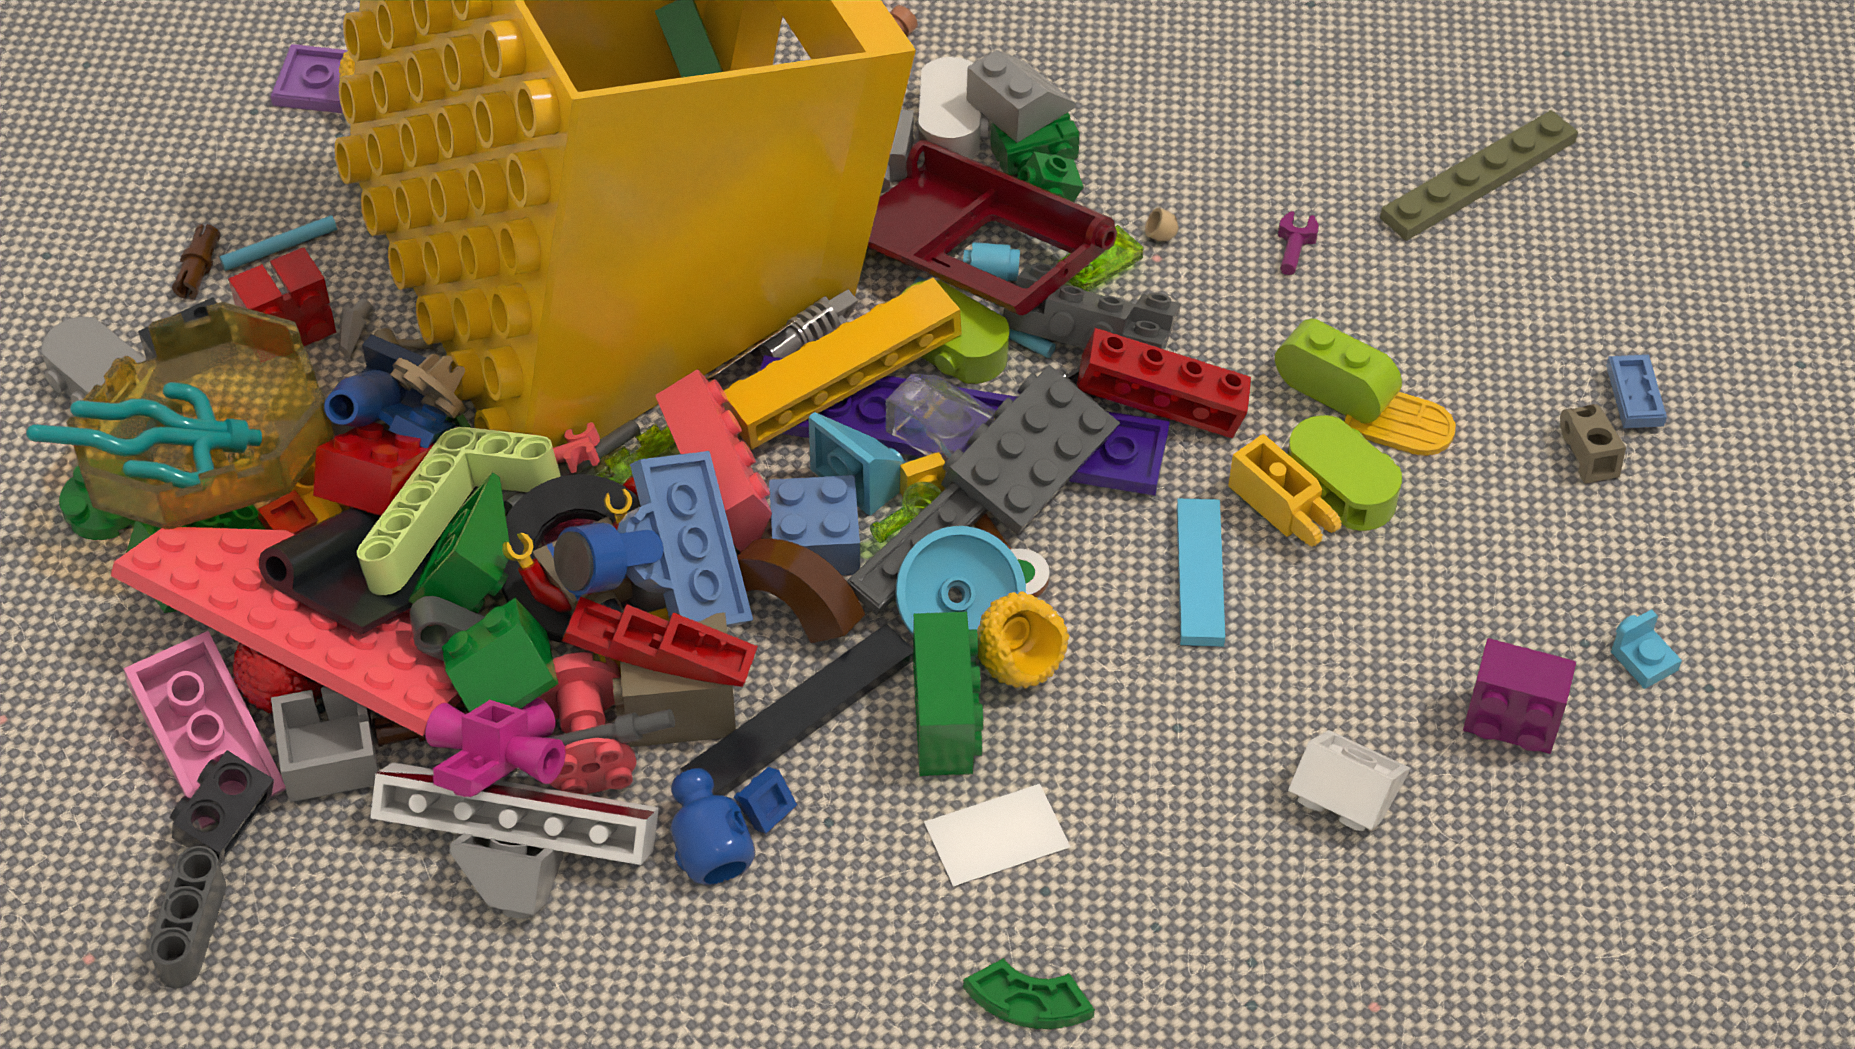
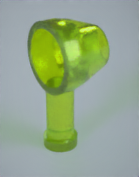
(916, 496)

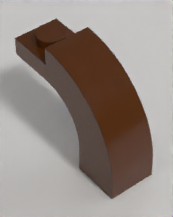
(805, 583)

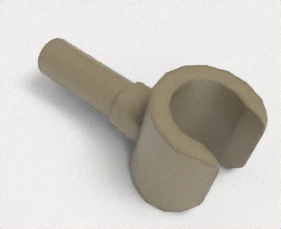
(388, 335)

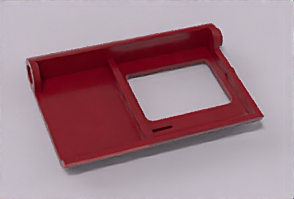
(956, 197)

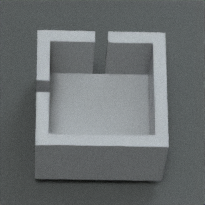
(325, 755)

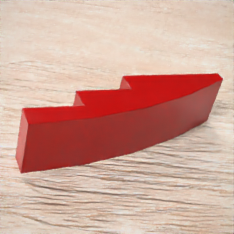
(664, 646)

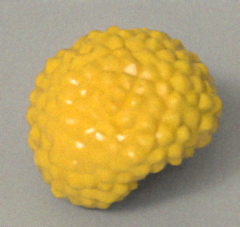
(1021, 640)

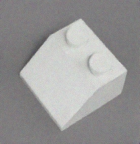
(1347, 780)

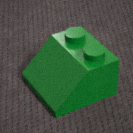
(501, 659)

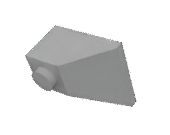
(508, 873)

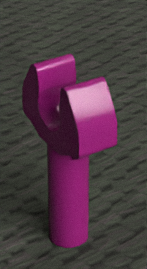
(1295, 240)

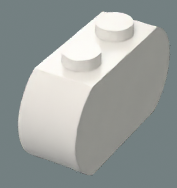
(943, 108)

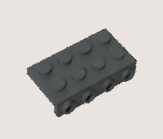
(1030, 448)

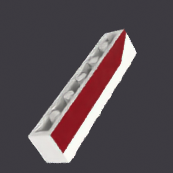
(518, 815)

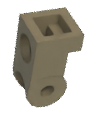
(1593, 442)

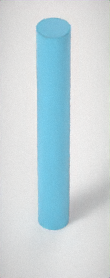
(278, 243)

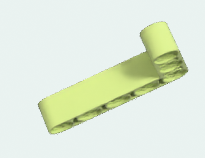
(437, 491)

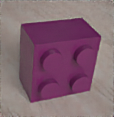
(1519, 696)

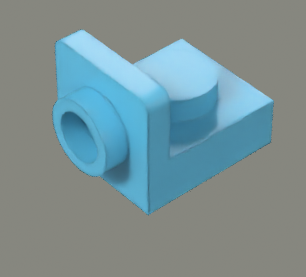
(1643, 650)

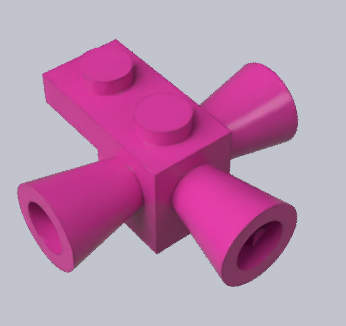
(493, 744)

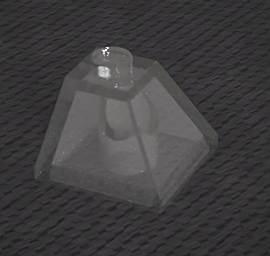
(934, 415)

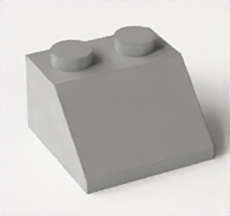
(1014, 95)

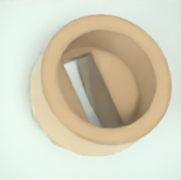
(1161, 225)

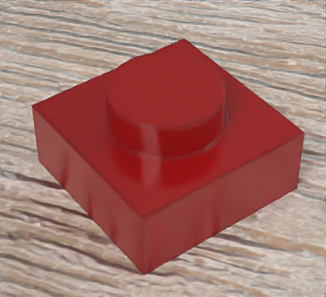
(287, 514)

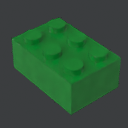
(946, 693)

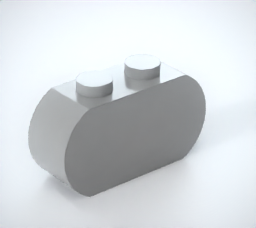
(80, 354)

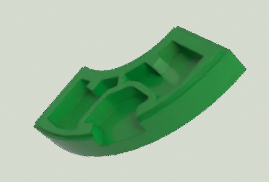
(1028, 1000)

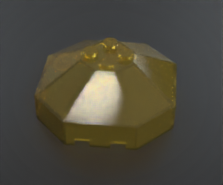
(250, 372)

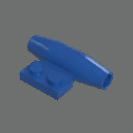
(378, 397)

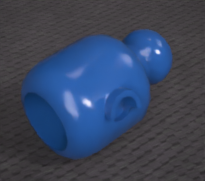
(708, 831)

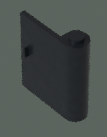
(326, 575)

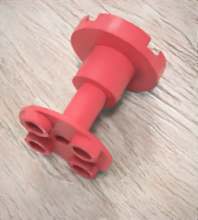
(579, 704)

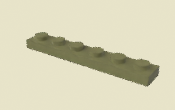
(1478, 175)

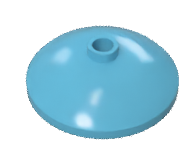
(961, 560)

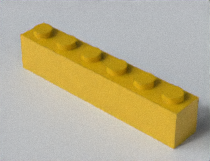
(843, 362)

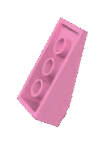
(197, 714)

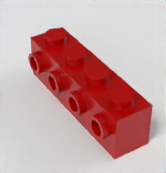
(1164, 383)

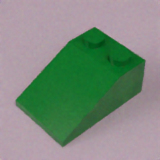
(469, 552)

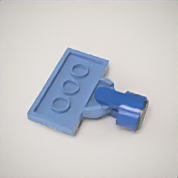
(666, 546)

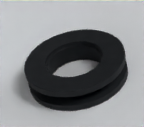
(540, 512)

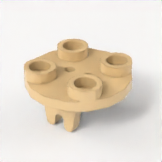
(433, 381)

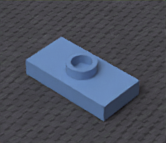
(1636, 391)

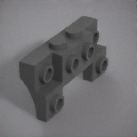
(1073, 314)

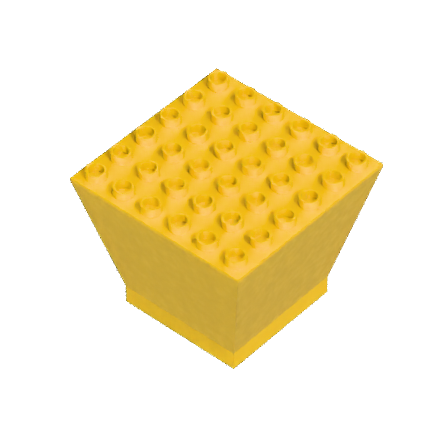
(593, 212)

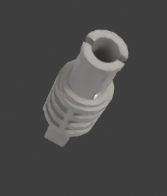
(814, 323)

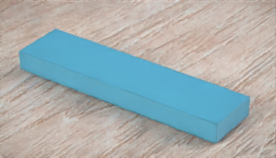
(1200, 572)

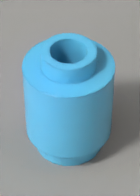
(994, 259)

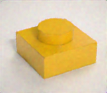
(923, 470)

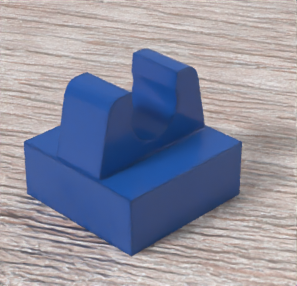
(766, 800)

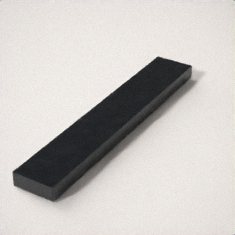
(803, 710)

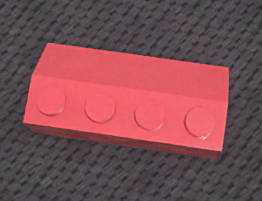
(702, 424)

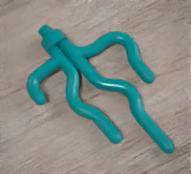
(201, 433)

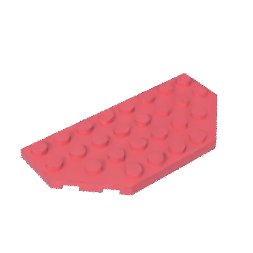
(219, 583)

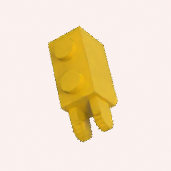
(1281, 491)

